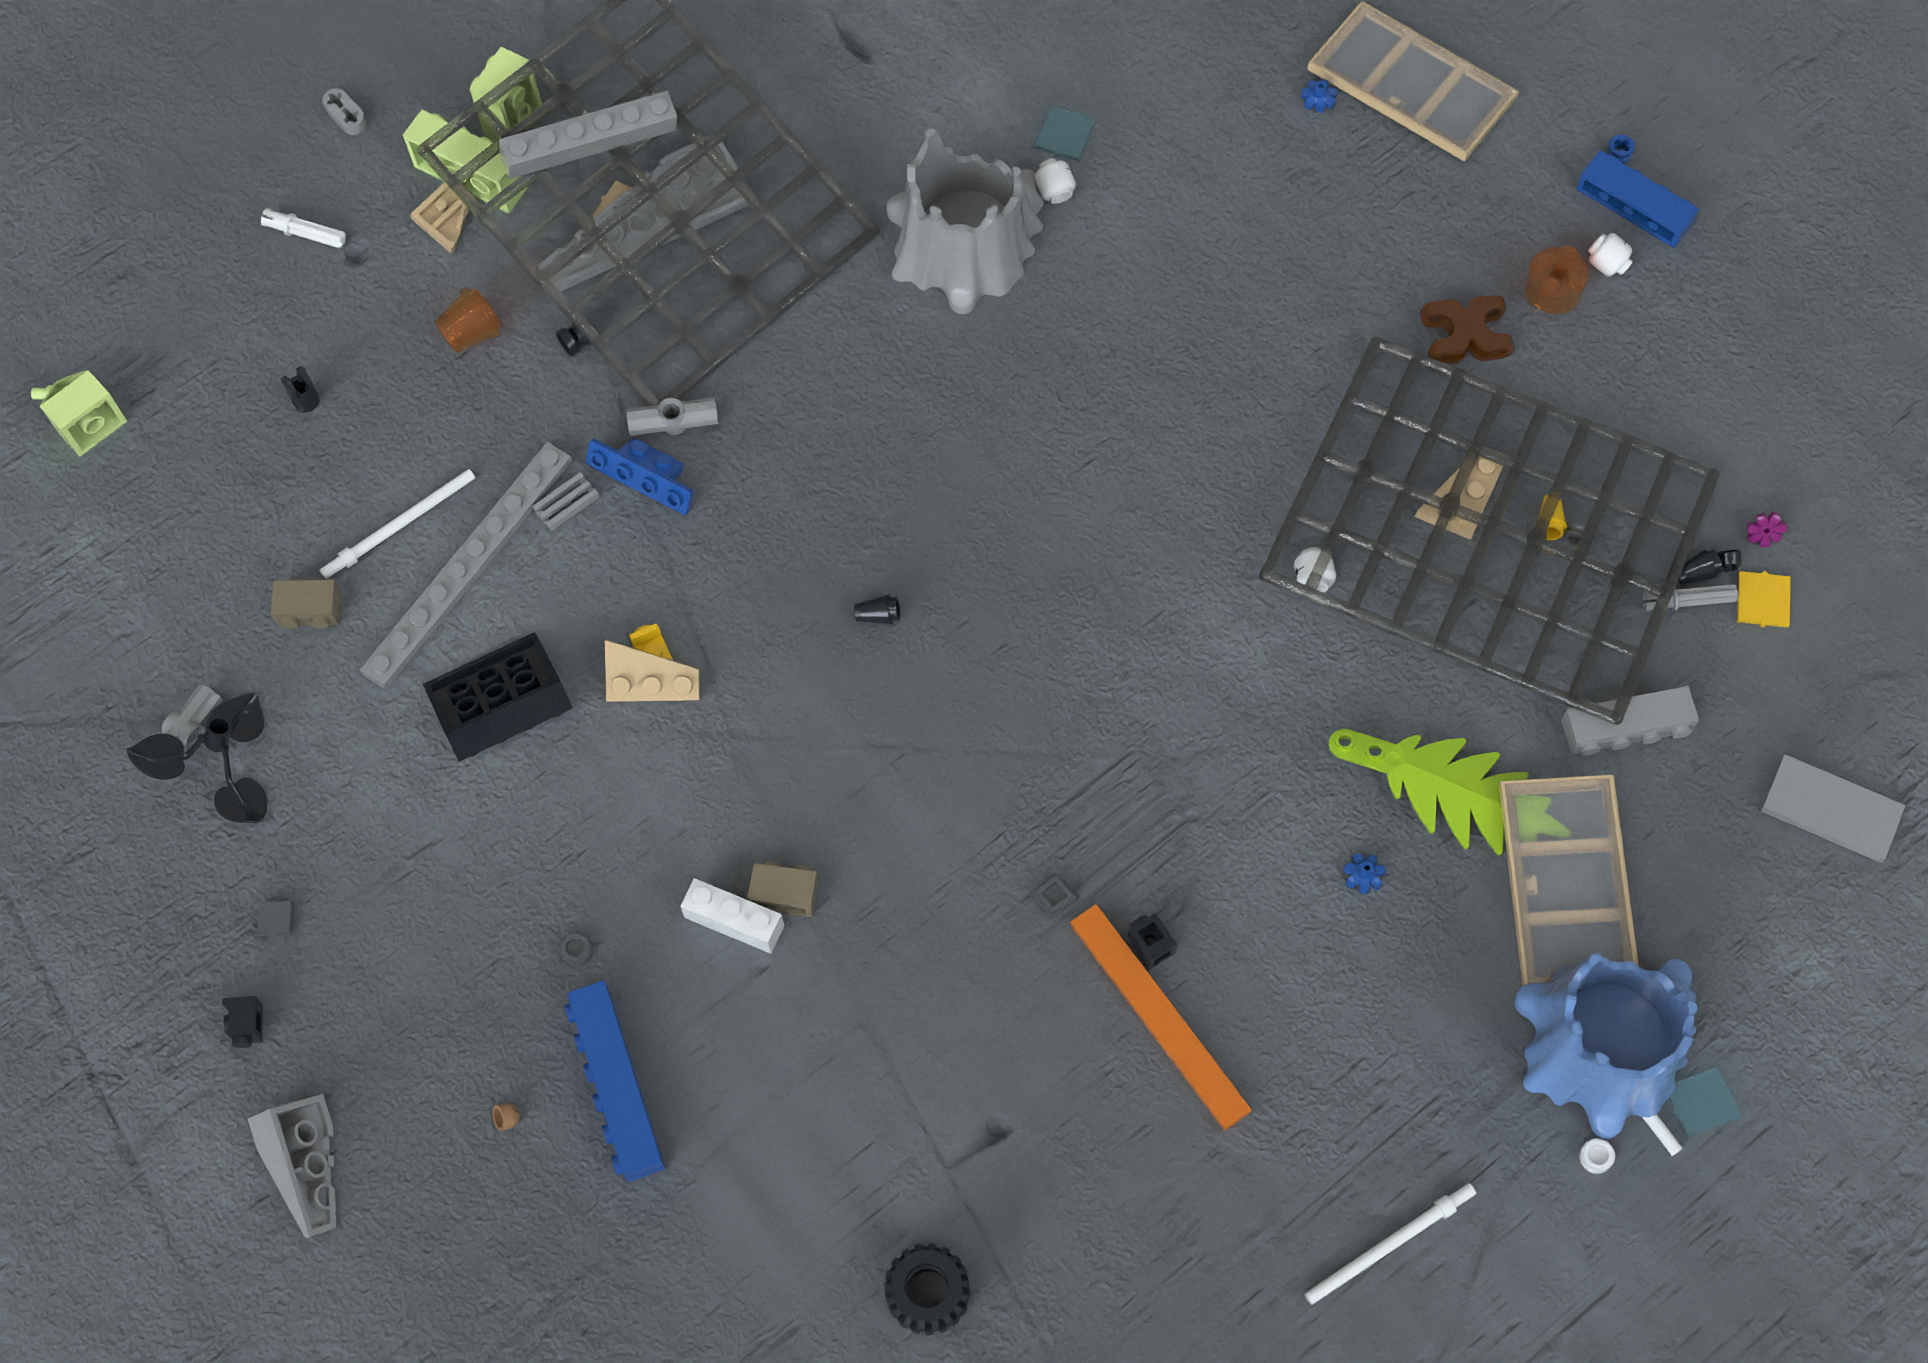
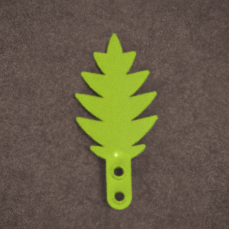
(1431, 777)

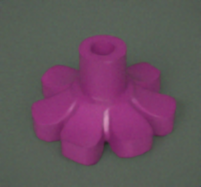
(1766, 529)

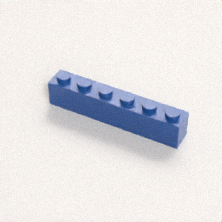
(615, 1082)

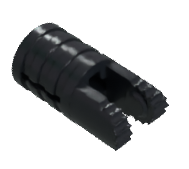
(301, 391)

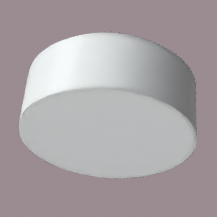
(1597, 1156)

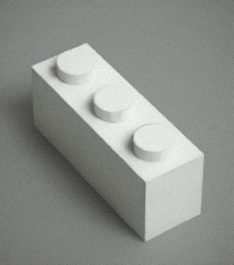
(732, 915)

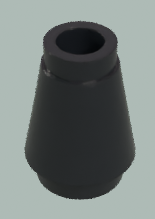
(1701, 567)
(878, 610)

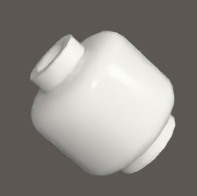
(1055, 181)
(1610, 254)
(1304, 564)

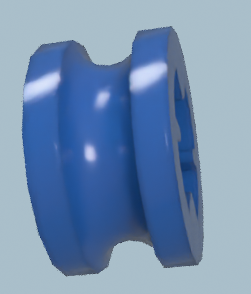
(1618, 142)

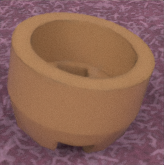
(505, 1116)

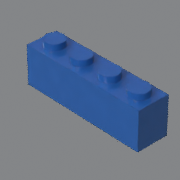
(1637, 198)

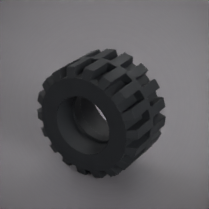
(918, 1261)

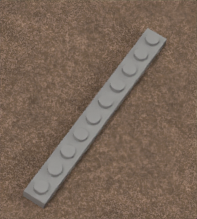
(465, 566)

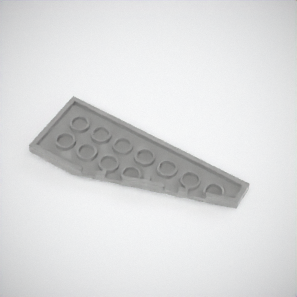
(649, 218)

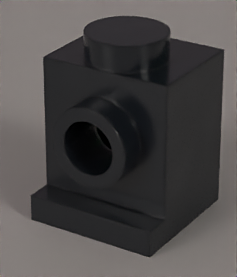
(1154, 928)
(243, 1020)

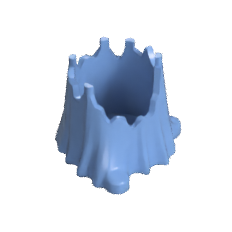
(1609, 1037)

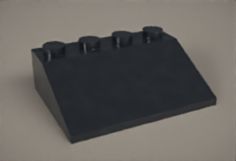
(497, 696)

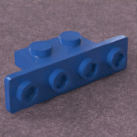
(643, 470)

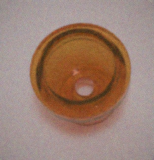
(468, 321)

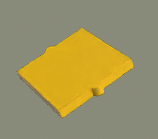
(1763, 599)

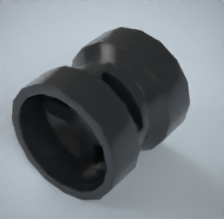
(572, 339)

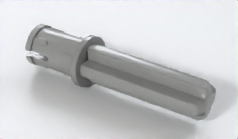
(1696, 597)

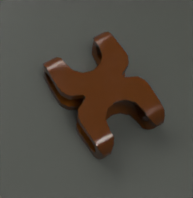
(1467, 329)

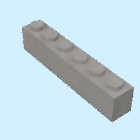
(587, 134)

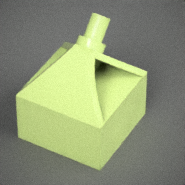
(80, 410)

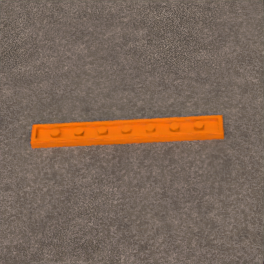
(1160, 1017)

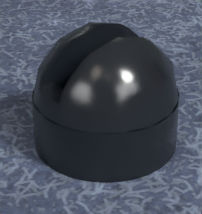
(1730, 559)

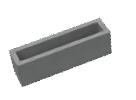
(1646, 720)

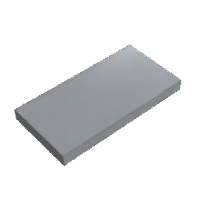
(1833, 808)

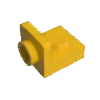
(650, 640)

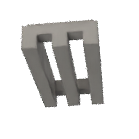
(562, 498)

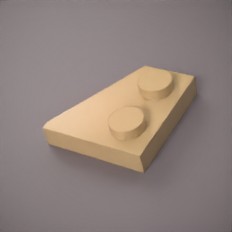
(442, 216)

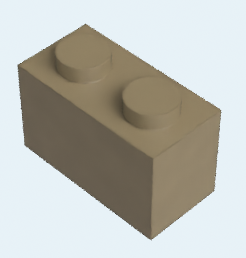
(306, 603)
(784, 888)

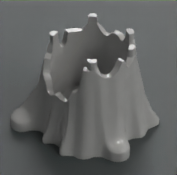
(963, 224)

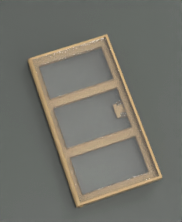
(1413, 80)
(1566, 873)

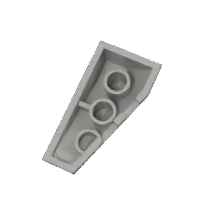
(298, 1157)

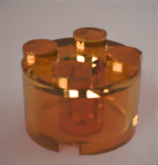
(1556, 279)

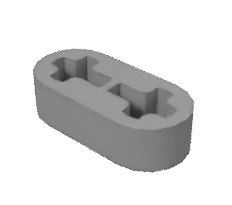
(340, 115)

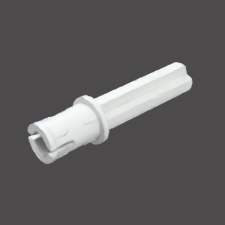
(291, 225)

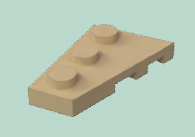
(1474, 496)
(647, 677)

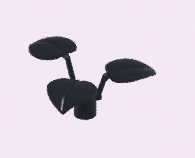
(239, 718)

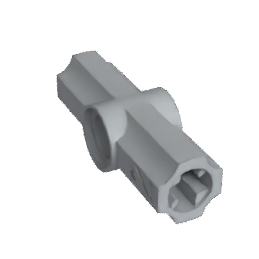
(654, 418)
(191, 718)

